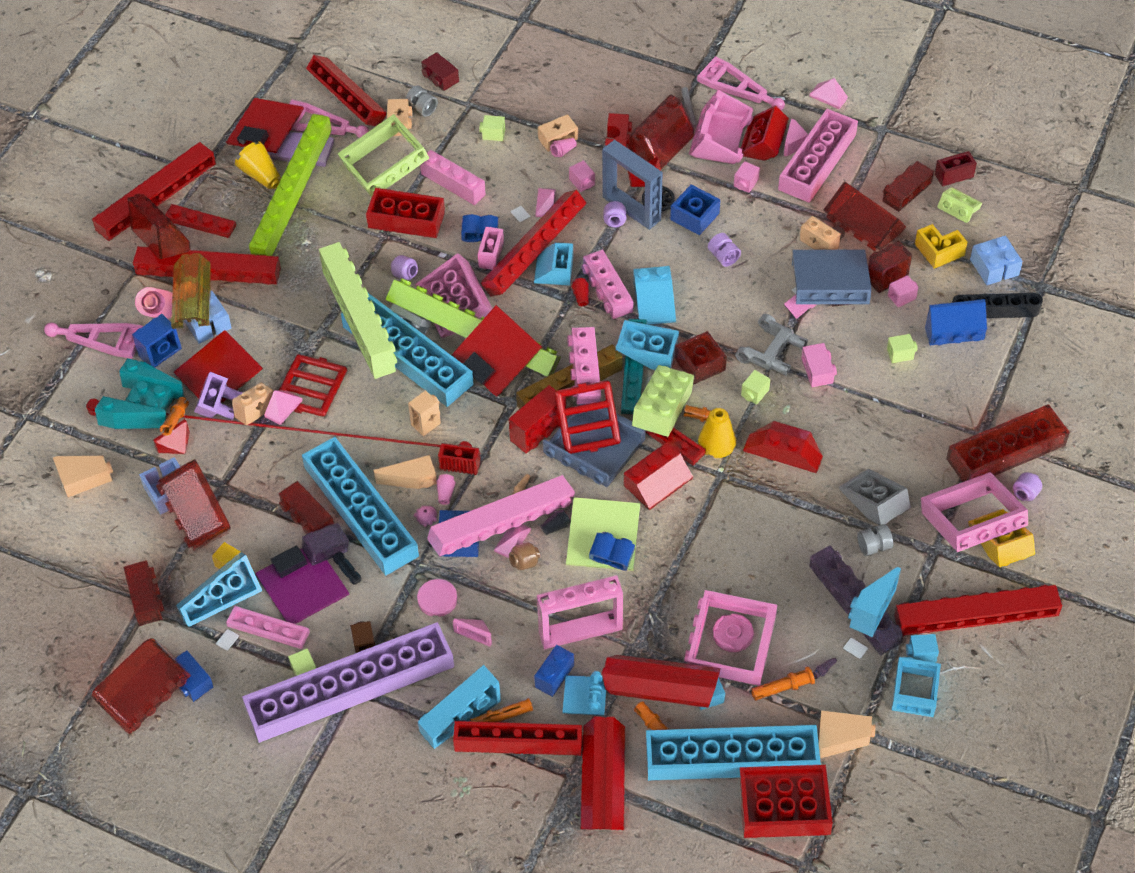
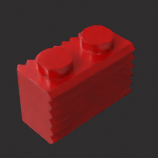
(459, 458)

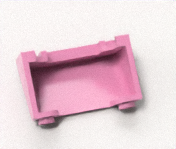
(721, 129)

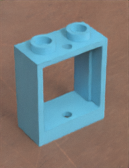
(913, 704)

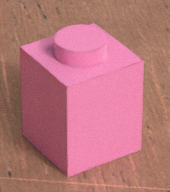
(582, 176)
(746, 177)
(903, 291)

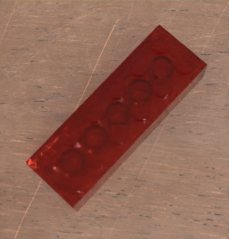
(1008, 444)

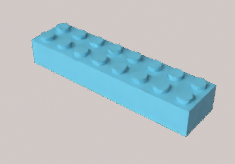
(422, 358)
(360, 506)
(722, 751)

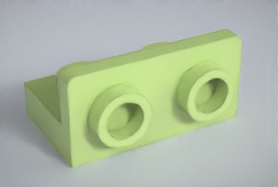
(958, 204)

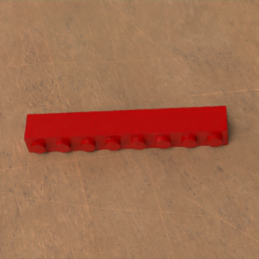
(157, 188)
(533, 243)
(224, 266)
(978, 610)

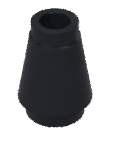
(555, 522)

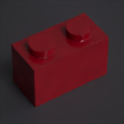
(440, 71)
(955, 168)

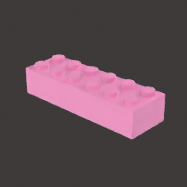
(817, 155)

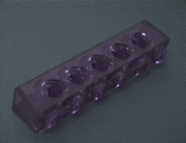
(821, 565)

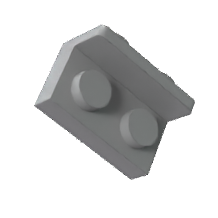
(413, 319)

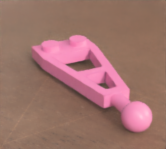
(715, 70)
(345, 125)
(125, 345)

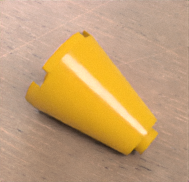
(258, 165)
(717, 434)

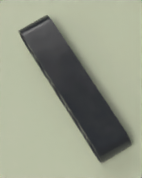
(1007, 304)

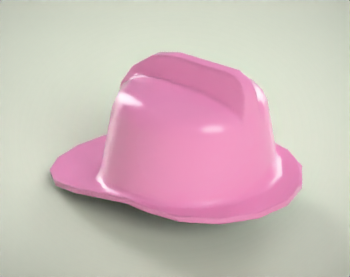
(154, 302)

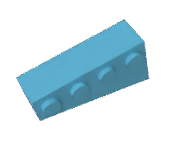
(223, 589)
(467, 701)

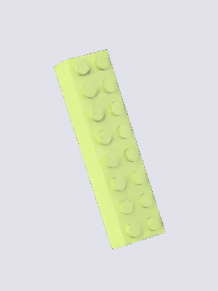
(358, 310)

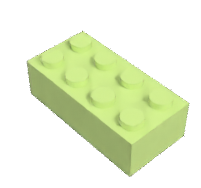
(663, 400)

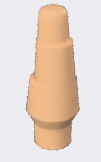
(522, 484)

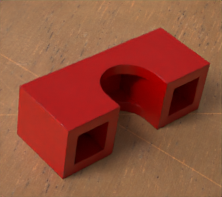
(618, 129)

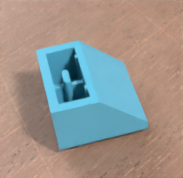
(555, 265)

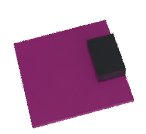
(298, 586)

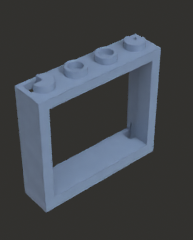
(617, 153)

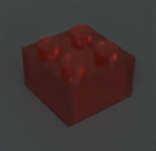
(888, 266)
(700, 357)

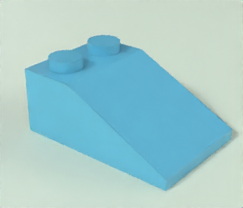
(654, 294)
(648, 344)
(872, 603)

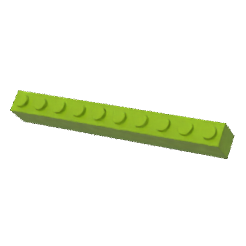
(291, 186)
(455, 319)

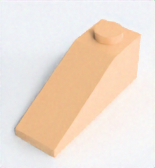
(409, 474)

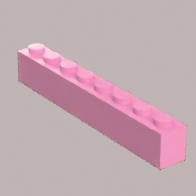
(500, 515)

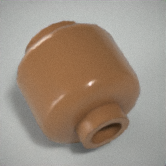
(524, 556)

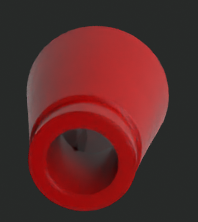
(581, 291)

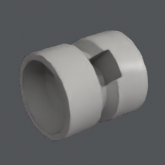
(422, 100)
(875, 539)

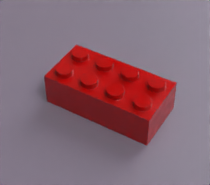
(405, 212)

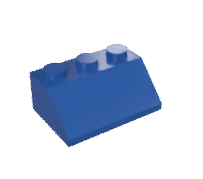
(956, 322)

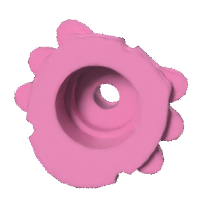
(426, 518)

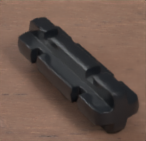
(347, 568)

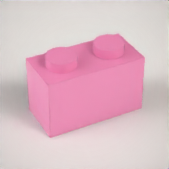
(490, 248)
(818, 365)

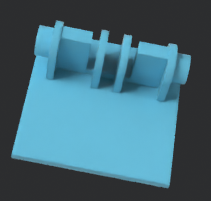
(584, 695)

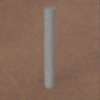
(688, 106)

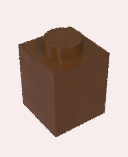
(362, 636)

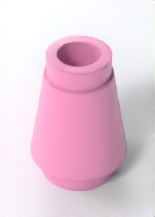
(561, 147)
(445, 488)

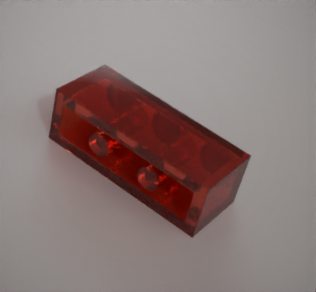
(907, 186)
(304, 508)
(144, 592)

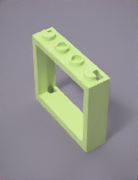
(374, 139)

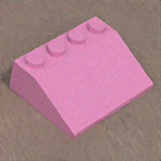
(458, 284)

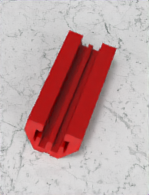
(660, 680)
(603, 774)

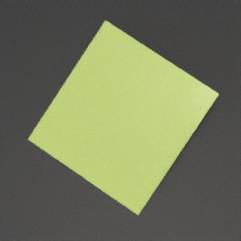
(595, 517)

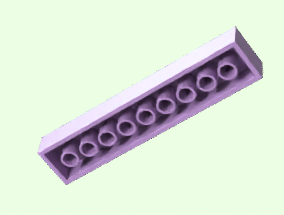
(348, 682)

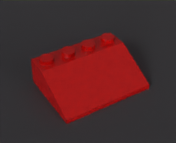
(785, 801)

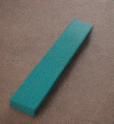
(632, 381)

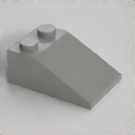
(876, 496)

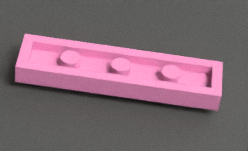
(268, 627)

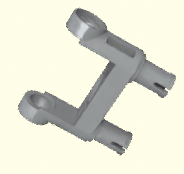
(769, 359)

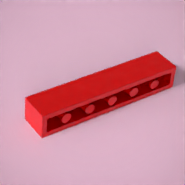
(346, 90)
(517, 738)

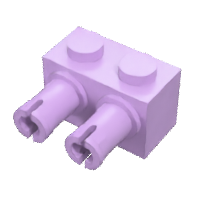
(211, 393)

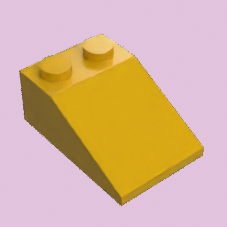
(1007, 547)

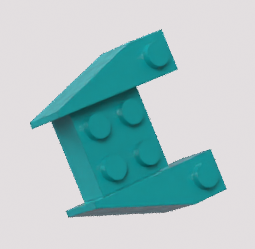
(146, 402)

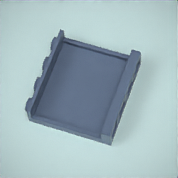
(831, 277)
(607, 461)

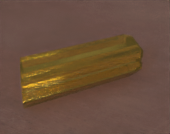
(191, 291)

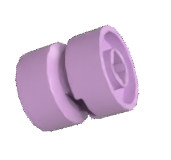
(724, 250)

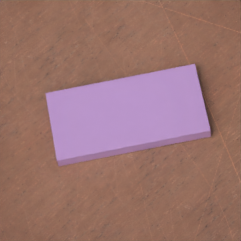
(289, 146)

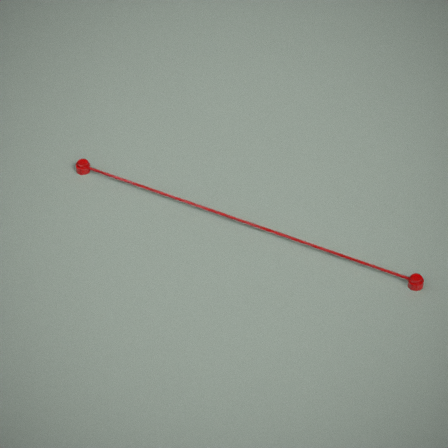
(92, 403)

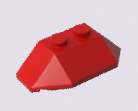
(785, 445)

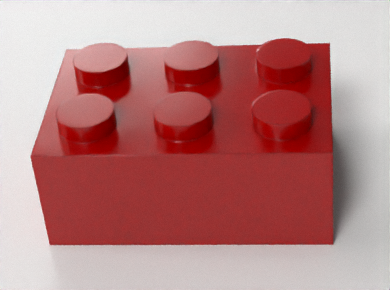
(535, 420)

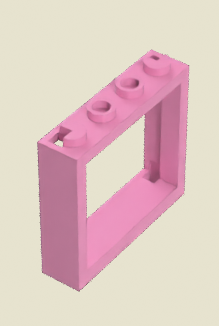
(967, 491)
(739, 605)
(582, 627)

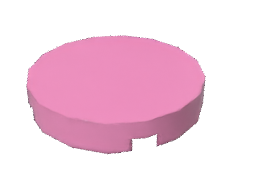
(437, 597)
(733, 632)

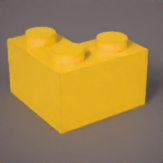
(939, 248)

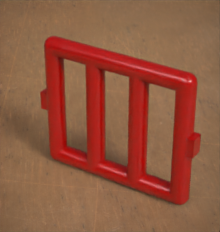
(327, 398)
(563, 412)

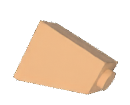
(82, 472)
(843, 732)

